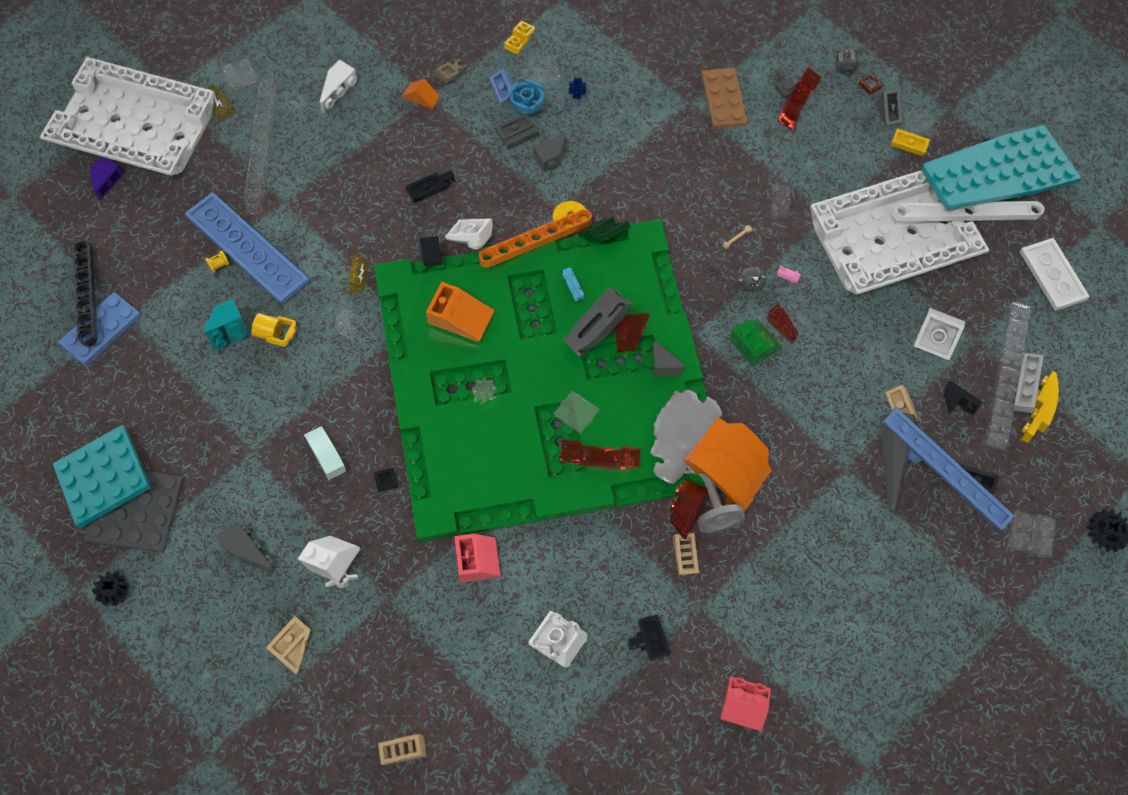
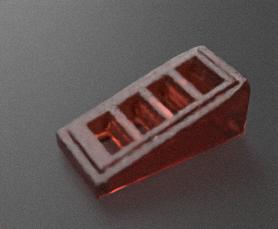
(780, 321)

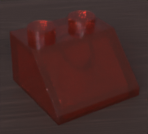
(687, 506)

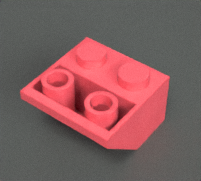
(477, 557)
(746, 703)

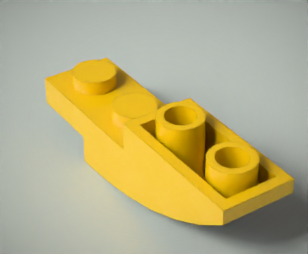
(1044, 408)

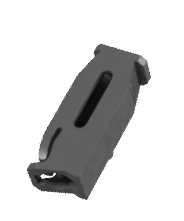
(597, 322)

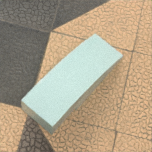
(325, 453)

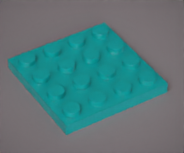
(101, 476)

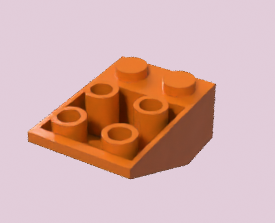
(458, 312)

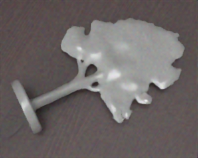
(677, 432)

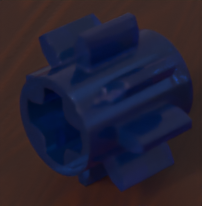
(577, 88)

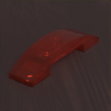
(797, 98)
(600, 457)

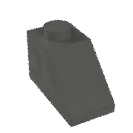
(550, 152)

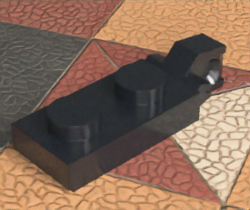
(429, 185)

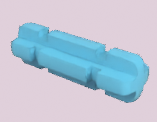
(573, 284)

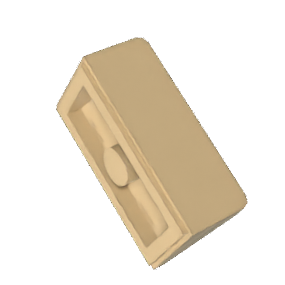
(900, 399)

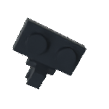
(650, 638)

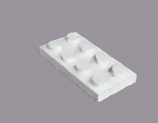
(1054, 274)

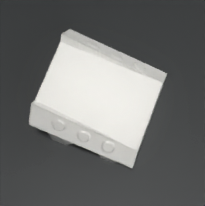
(558, 639)

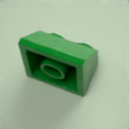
(754, 341)

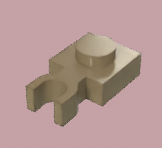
(450, 72)

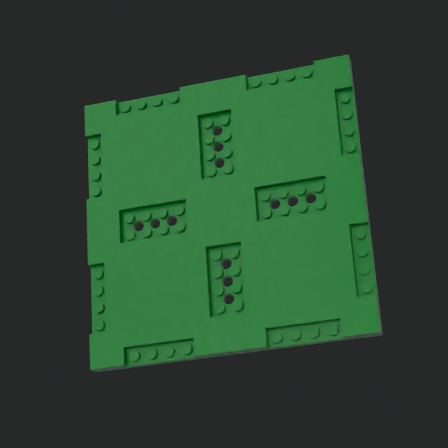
(498, 459)

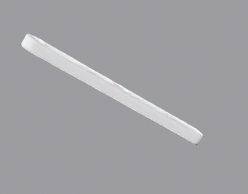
(987, 211)

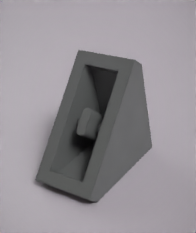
(890, 106)
(665, 363)

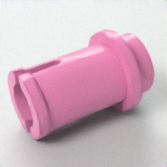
(788, 275)

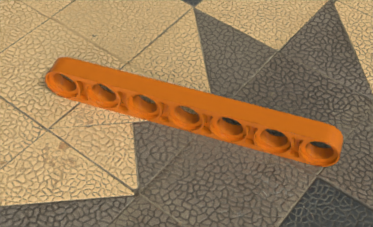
(530, 244)

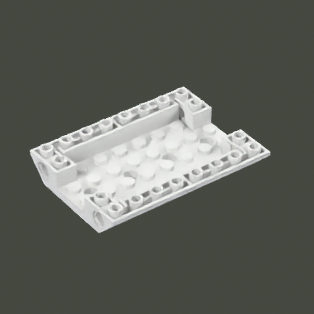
(140, 102)
(865, 215)

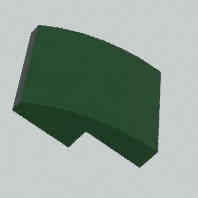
(604, 230)

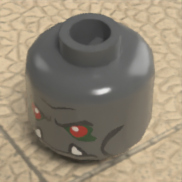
(846, 61)
(752, 278)

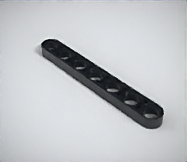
(80, 286)

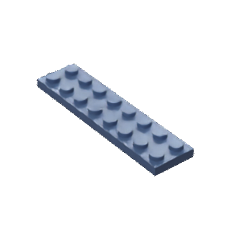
(247, 248)

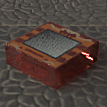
(871, 84)

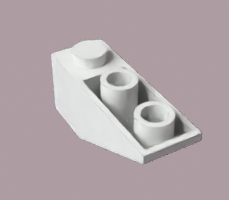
(338, 81)

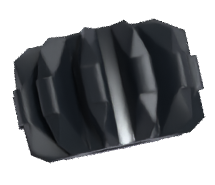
(110, 596)

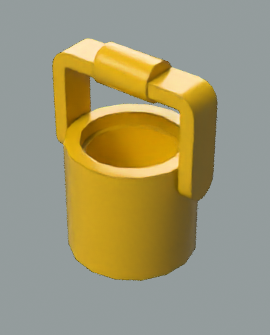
(270, 328)

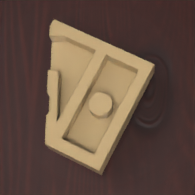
(290, 644)

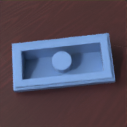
(502, 85)

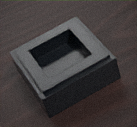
(385, 479)

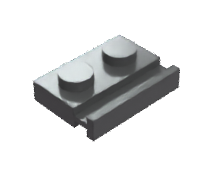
(516, 130)

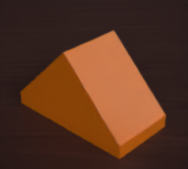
(421, 93)

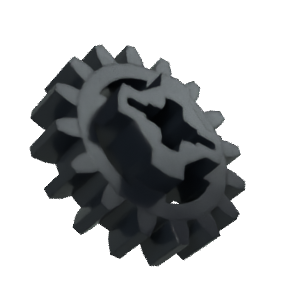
(1104, 521)

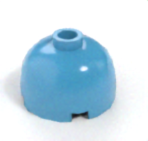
(526, 97)

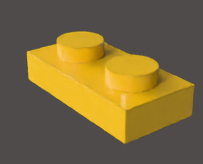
(910, 142)

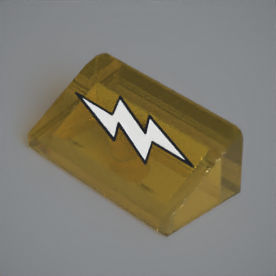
(221, 106)
(358, 274)

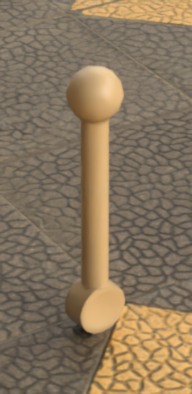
(747, 230)

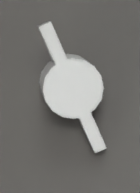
(343, 581)

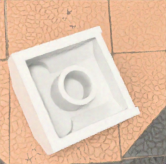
(471, 232)

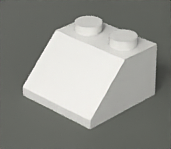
(939, 333)
(328, 557)

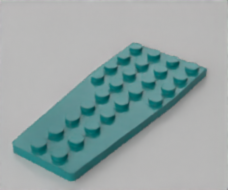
(1000, 169)

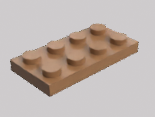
(724, 98)

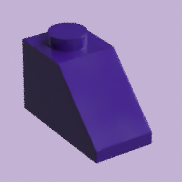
(104, 176)

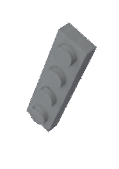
(1028, 383)

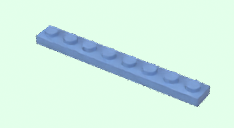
(948, 469)

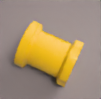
(217, 261)

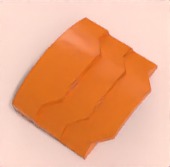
(731, 460)

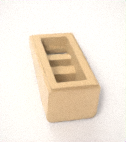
(677, 548)
(420, 747)

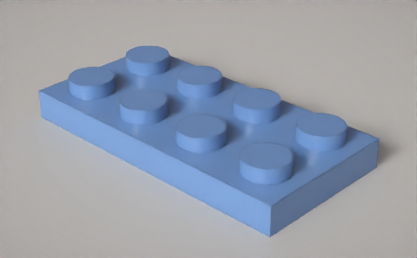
(113, 318)

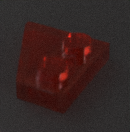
(630, 331)

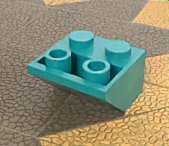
(225, 325)

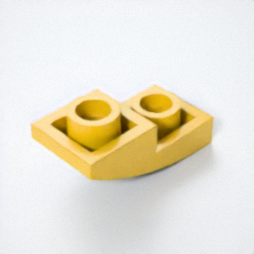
(519, 38)

